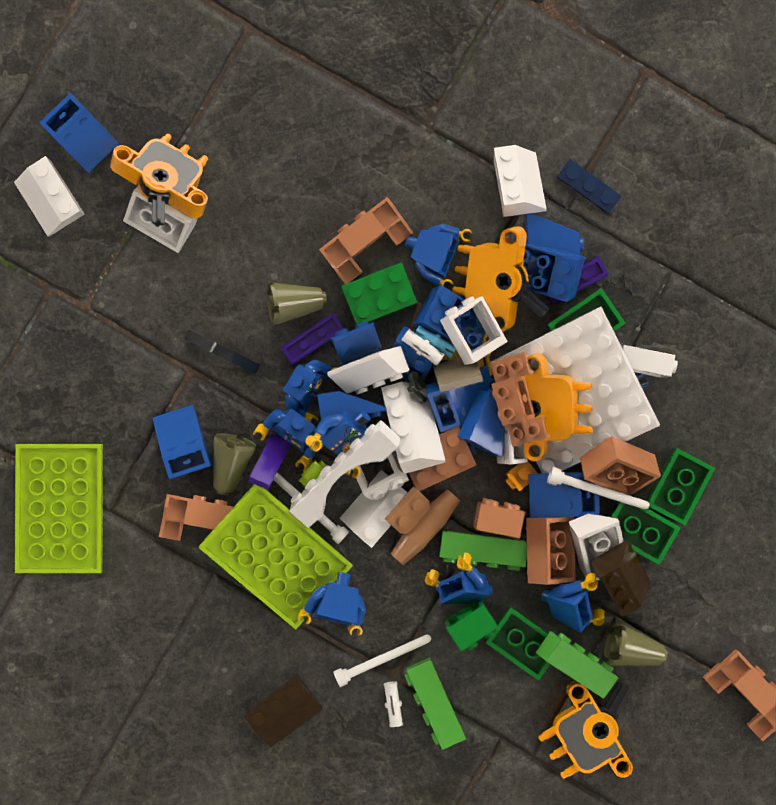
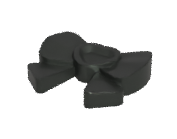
(416, 386)

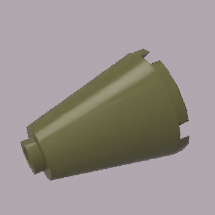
(293, 301)
(230, 461)
(632, 648)

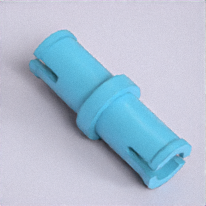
(437, 342)

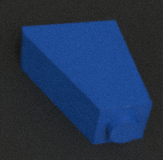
(552, 235)
(482, 425)

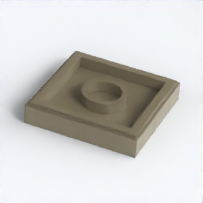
(456, 374)

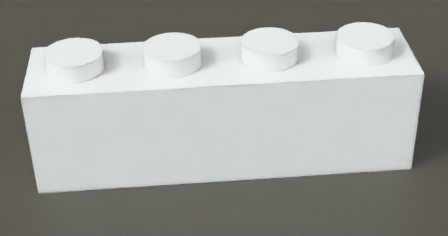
(416, 427)

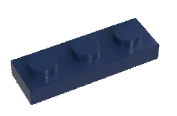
(589, 186)

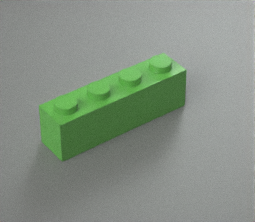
(484, 549)
(576, 664)
(435, 703)

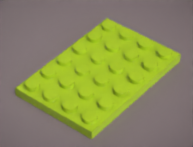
(59, 508)
(273, 554)

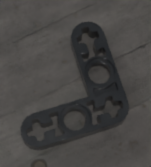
(222, 351)

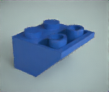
(414, 361)

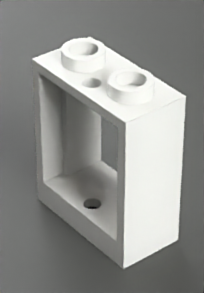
(488, 322)
(650, 362)
(389, 483)

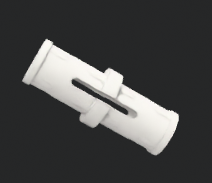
(422, 347)
(393, 704)

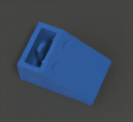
(79, 133)
(553, 271)
(434, 308)
(356, 343)
(338, 401)
(453, 405)
(182, 442)
(562, 499)

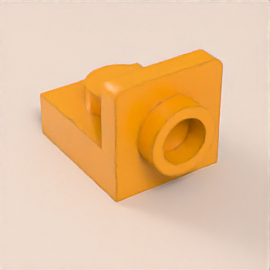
(518, 475)

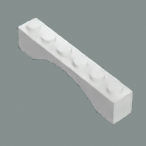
(372, 447)

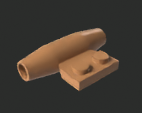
(419, 521)

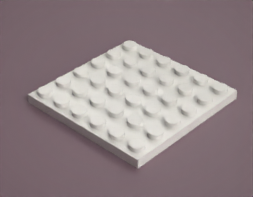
(592, 355)

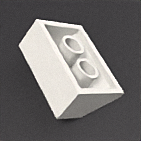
(518, 181)
(48, 196)
(171, 234)
(370, 371)
(368, 517)
(593, 537)

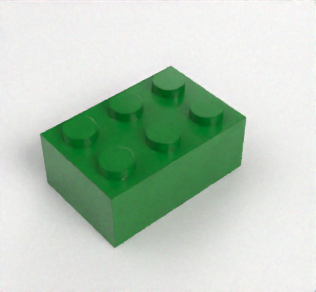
(379, 294)
(594, 301)
(679, 486)
(645, 530)
(471, 625)
(518, 641)

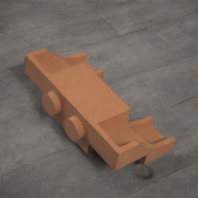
(361, 234)
(514, 400)
(190, 512)
(752, 686)

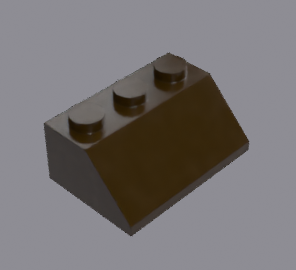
(622, 577)
(283, 711)

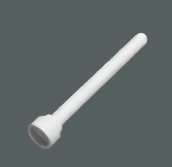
(557, 477)
(337, 532)
(345, 675)

